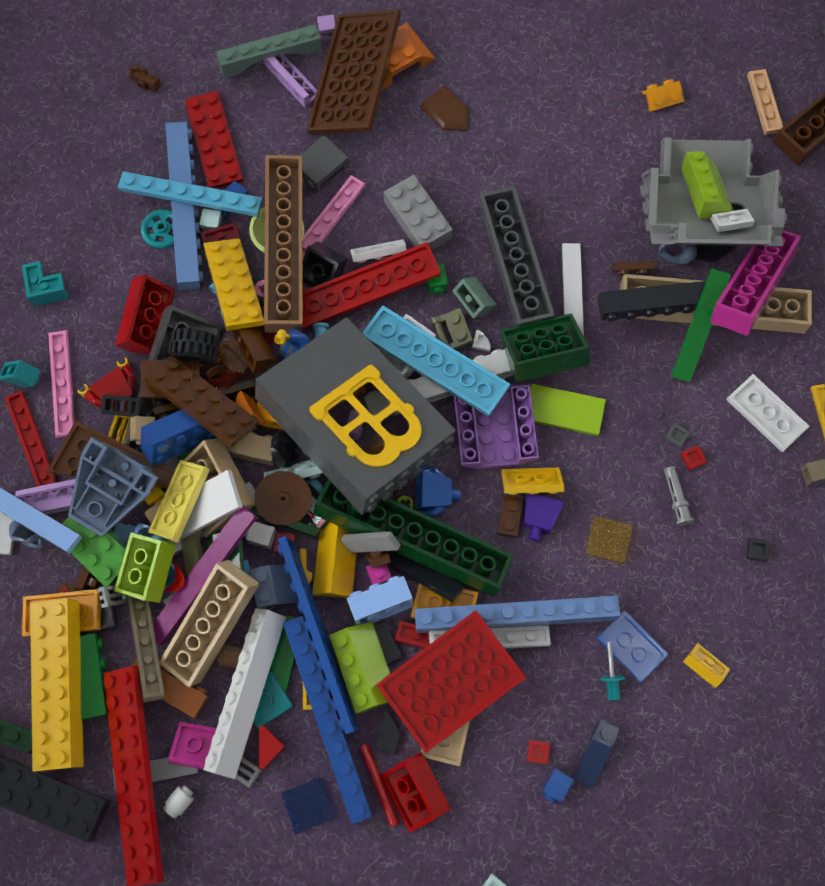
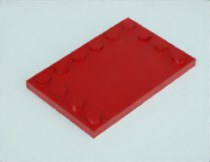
(451, 681)

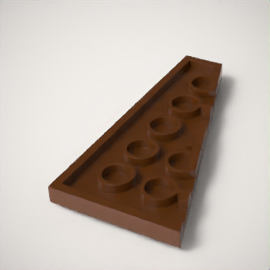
(69, 454)

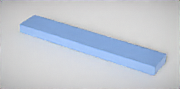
(38, 522)

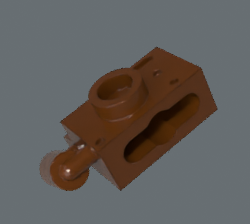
(144, 78)

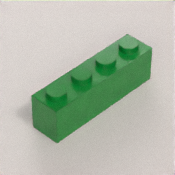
(92, 680)

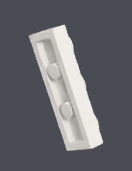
(378, 251)

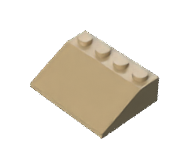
(215, 457)

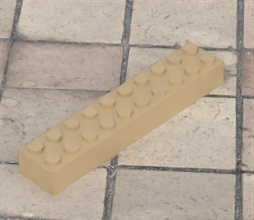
(785, 311)

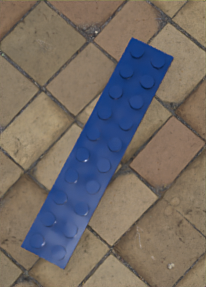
(320, 640)

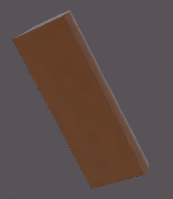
(255, 348)

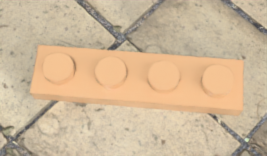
(764, 101)

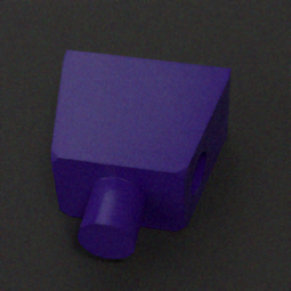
(540, 515)

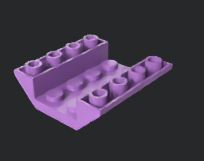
(503, 437)

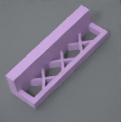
(289, 81)
(48, 503)

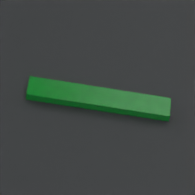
(700, 325)

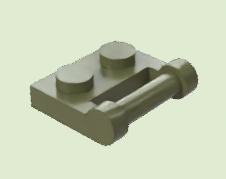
(457, 327)

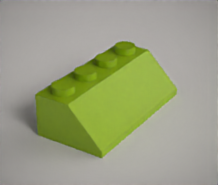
(705, 185)
(361, 665)

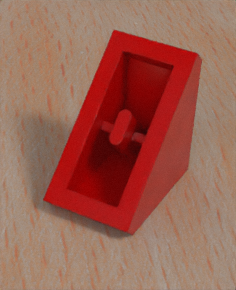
(269, 747)

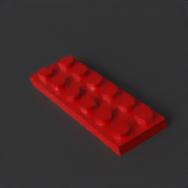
(213, 140)

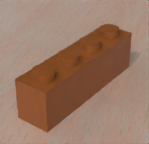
(181, 696)

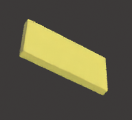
(179, 501)

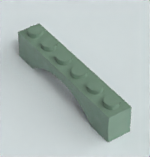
(238, 58)

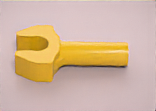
(303, 557)

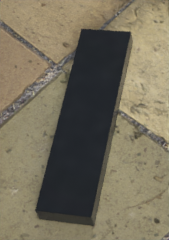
(427, 577)

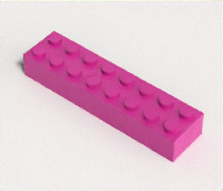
(754, 284)

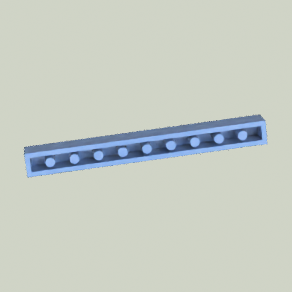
(183, 214)
(522, 613)

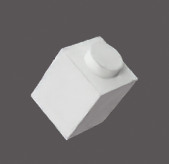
(261, 535)

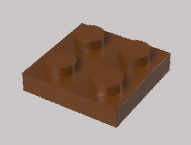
(638, 267)

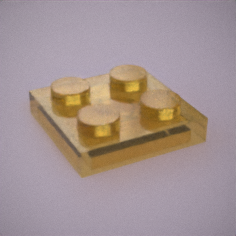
(608, 540)

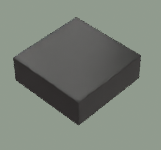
(677, 435)

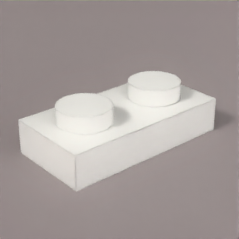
(732, 220)

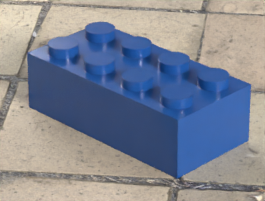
(171, 437)

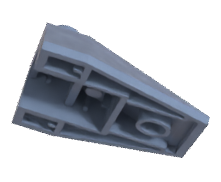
(108, 486)

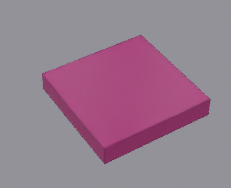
(191, 745)

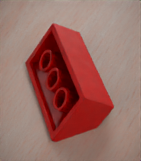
(143, 314)

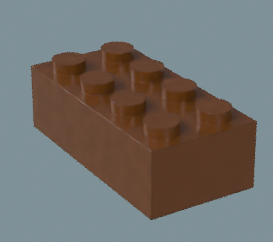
(804, 132)

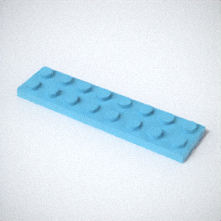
(436, 361)

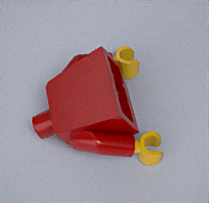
(116, 383)

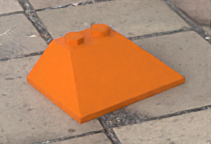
(405, 52)

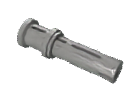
(679, 504)

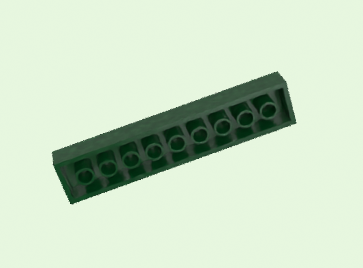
(421, 539)

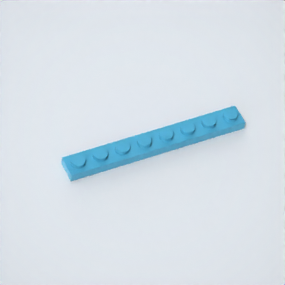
(190, 194)

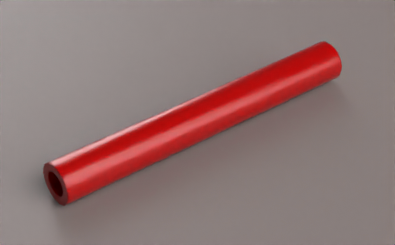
(379, 785)

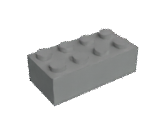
(417, 213)

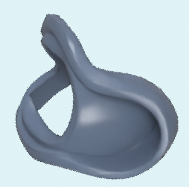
(688, 254)
(20, 533)

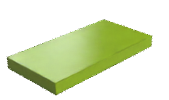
(567, 409)

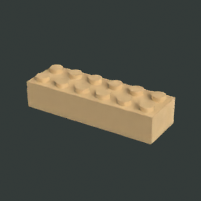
(208, 623)

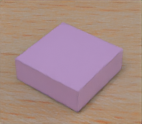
(326, 24)

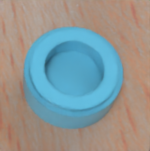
(315, 486)

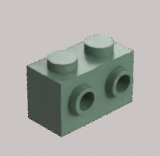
(474, 297)

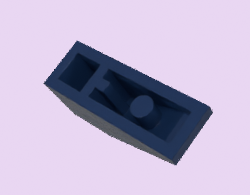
(596, 753)

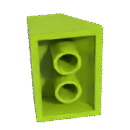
(145, 567)

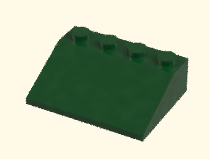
(545, 347)

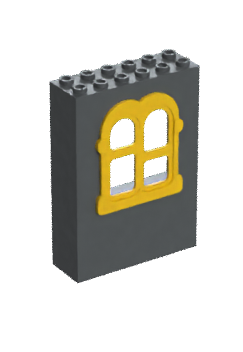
(329, 371)

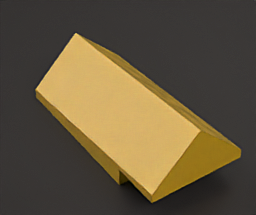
(334, 564)

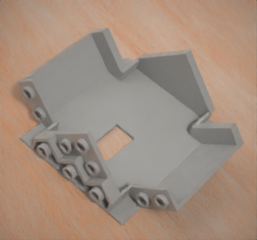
(672, 211)

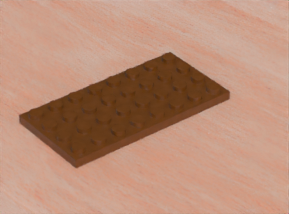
(354, 72)

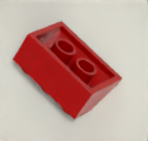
(415, 792)

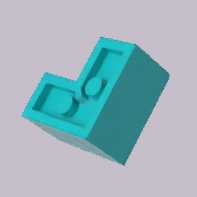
(43, 289)

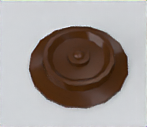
(282, 498)

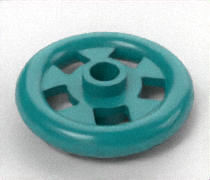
(148, 222)

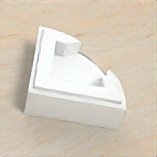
(481, 342)

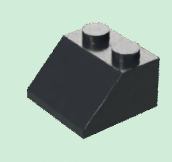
(321, 264)

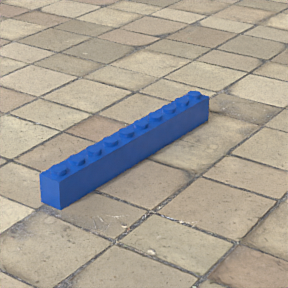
(327, 721)

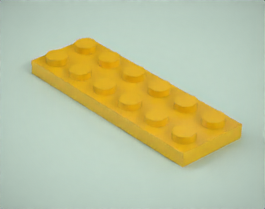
(233, 284)

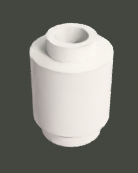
(178, 801)

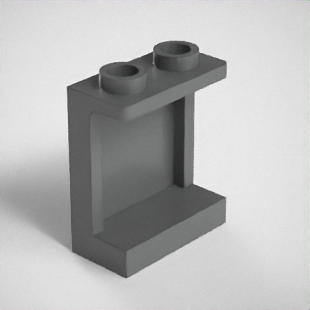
(321, 162)

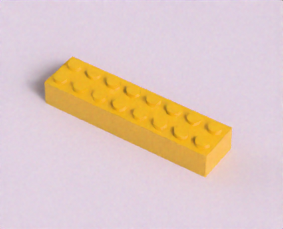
(56, 685)

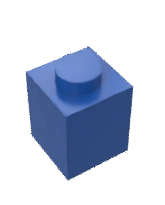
(556, 786)

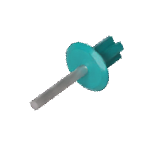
(612, 680)

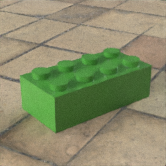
(97, 553)

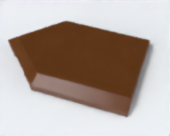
(446, 110)

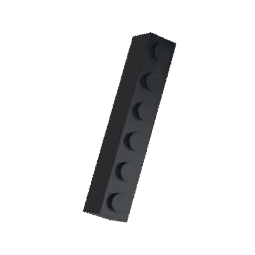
(650, 301)

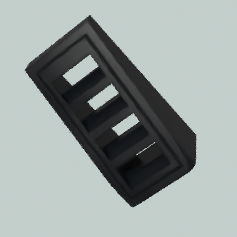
(106, 401)

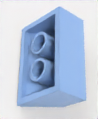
(380, 601)

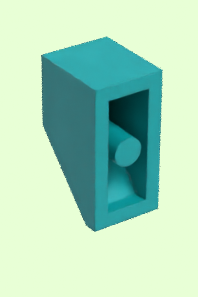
(19, 374)

